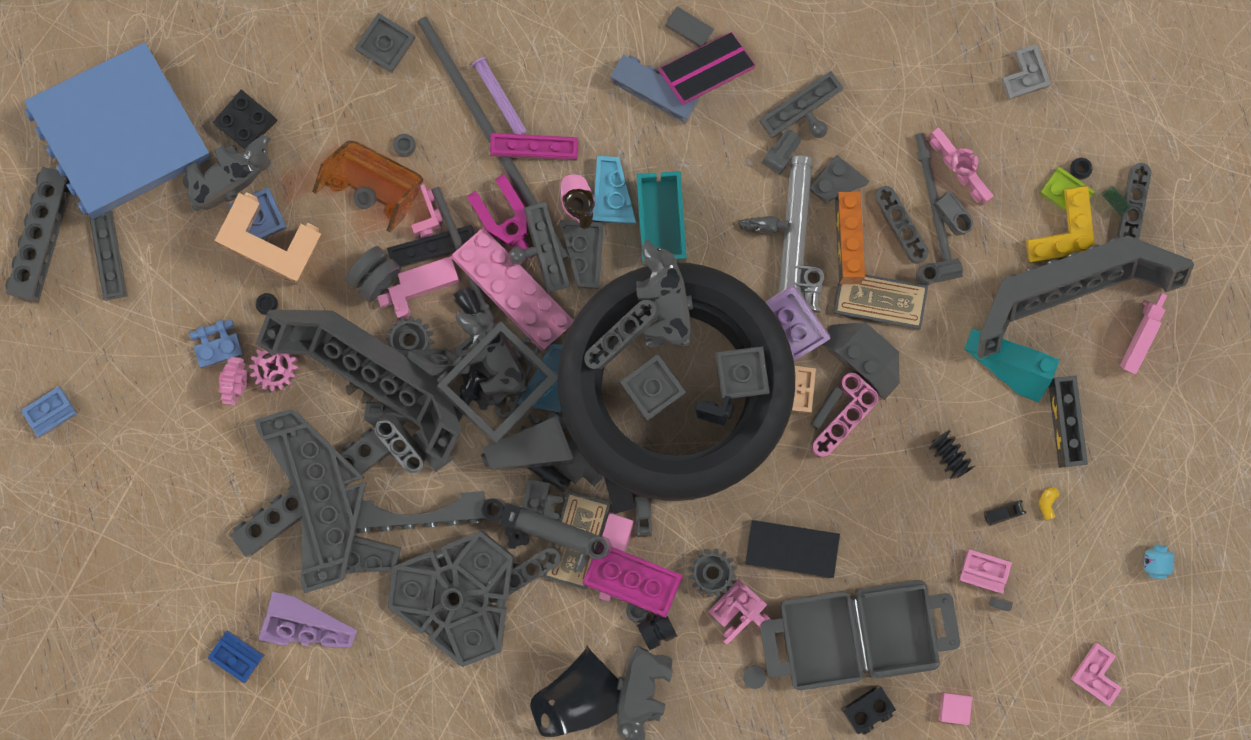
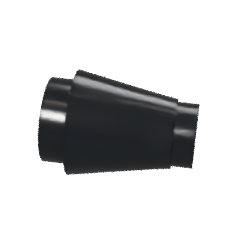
(467, 301)

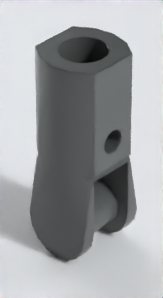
(643, 511)

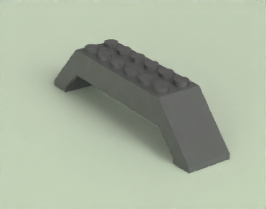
(1079, 276)
(367, 365)

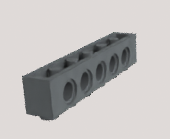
(44, 245)

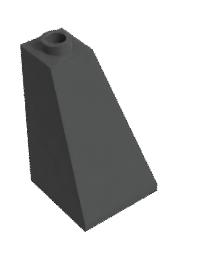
(532, 447)

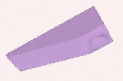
(296, 621)

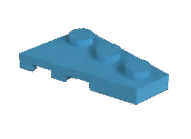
(550, 400)

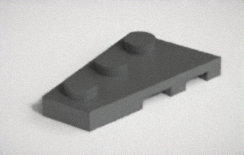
(584, 252)
(372, 556)

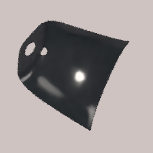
(582, 697)

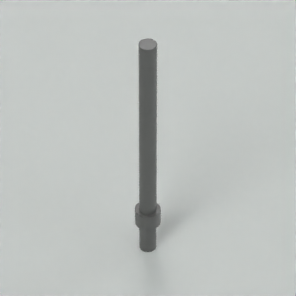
(924, 156)

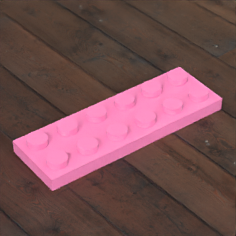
(512, 289)

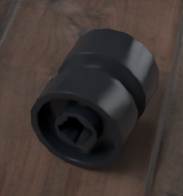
(656, 631)

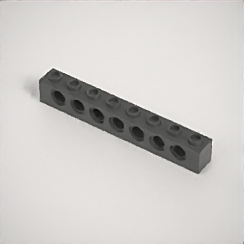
(243, 531)

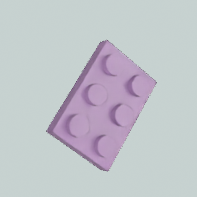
(798, 321)

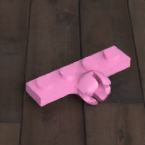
(963, 164)

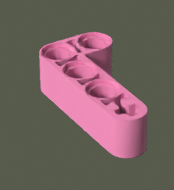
(841, 419)

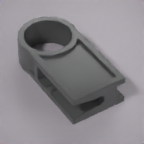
(949, 209)

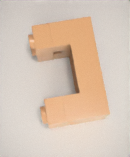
(236, 238)

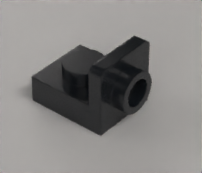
(713, 413)

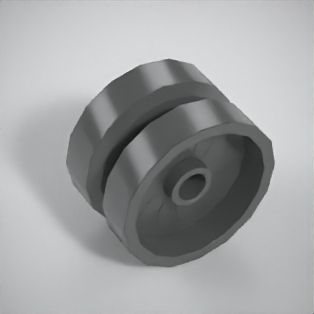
(373, 273)

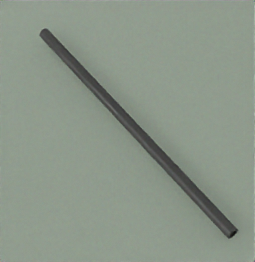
(479, 115)

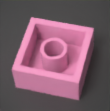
(955, 708)

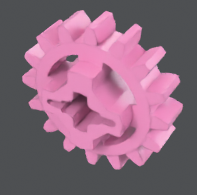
(271, 375)
(232, 381)

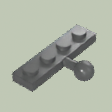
(802, 106)
(544, 247)

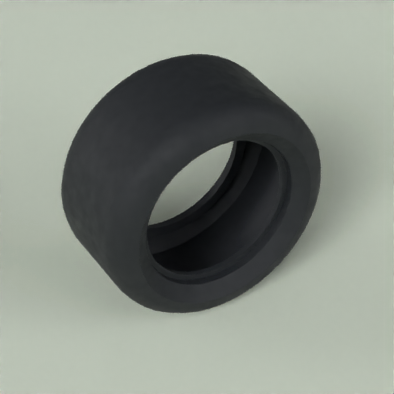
(746, 324)

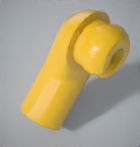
(1046, 501)

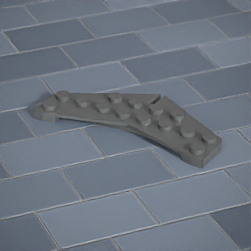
(328, 507)

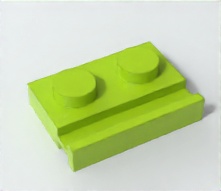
(1057, 183)

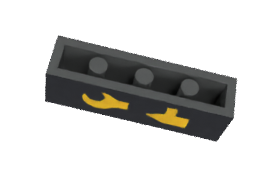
(1067, 422)

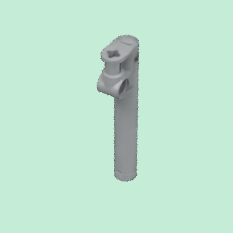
(794, 239)

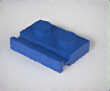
(235, 656)

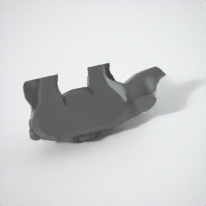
(637, 692)

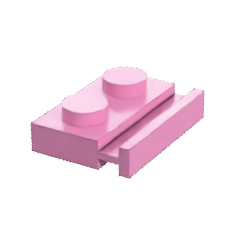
(985, 571)

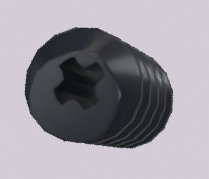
(951, 455)

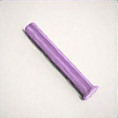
(499, 95)

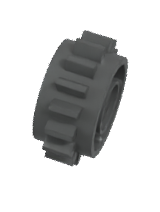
(408, 328)
(723, 578)

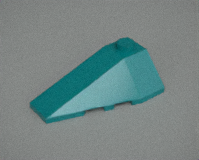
(1018, 366)

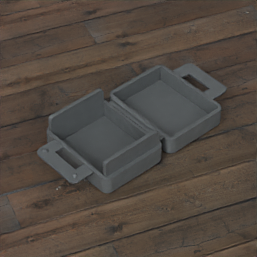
(879, 632)

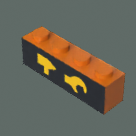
(849, 238)

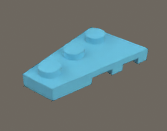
(611, 193)

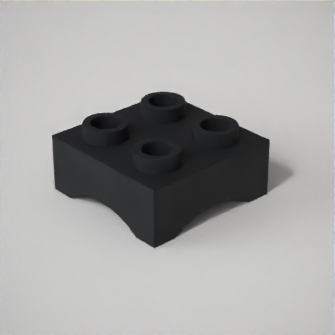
(244, 119)

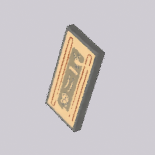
(883, 301)
(587, 515)

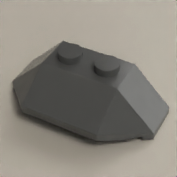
(866, 355)

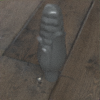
(764, 224)

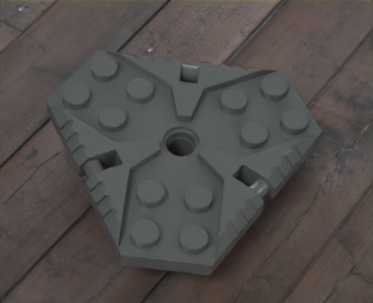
(475, 571)

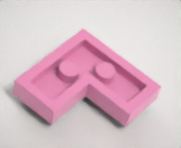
(737, 599)
(1091, 675)

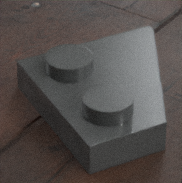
(837, 178)

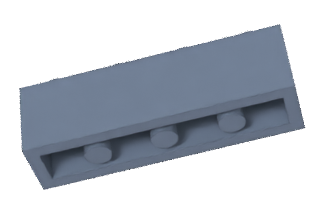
(650, 87)

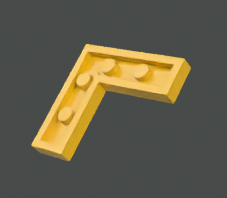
(1079, 225)

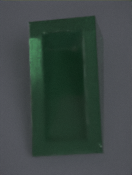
(1116, 200)

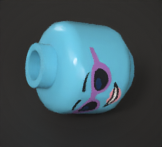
(1158, 562)

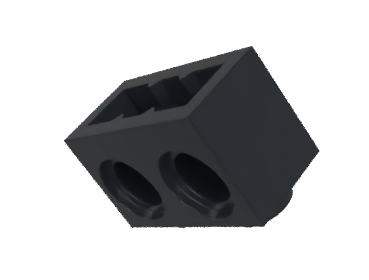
(865, 704)

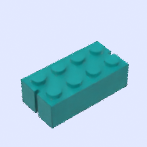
(662, 212)

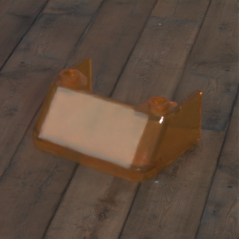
(360, 166)

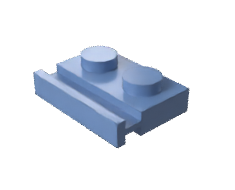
(49, 412)

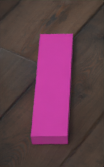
(533, 146)

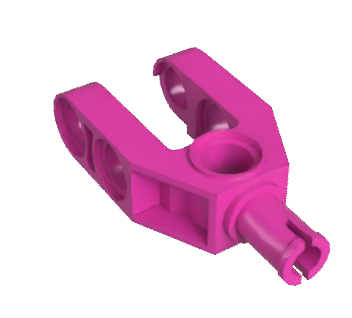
(500, 232)

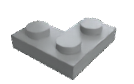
(1032, 74)

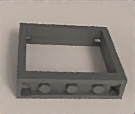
(462, 362)

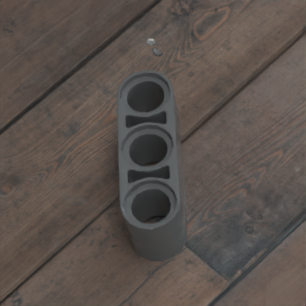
(398, 432)

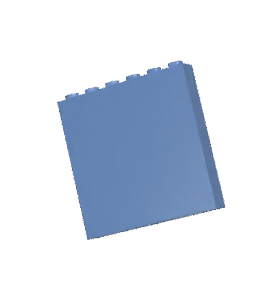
(116, 131)

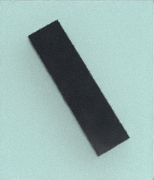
(428, 247)

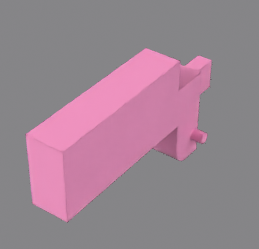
(418, 283)
(1144, 335)
(618, 532)

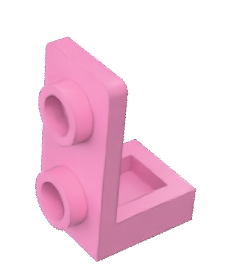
(426, 227)
(732, 631)

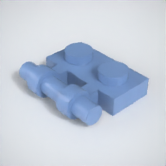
(217, 350)

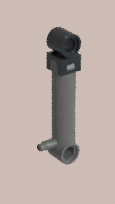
(549, 529)

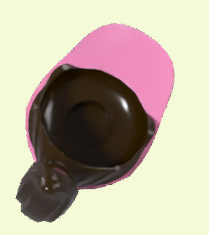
(577, 199)

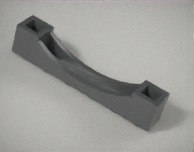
(465, 508)

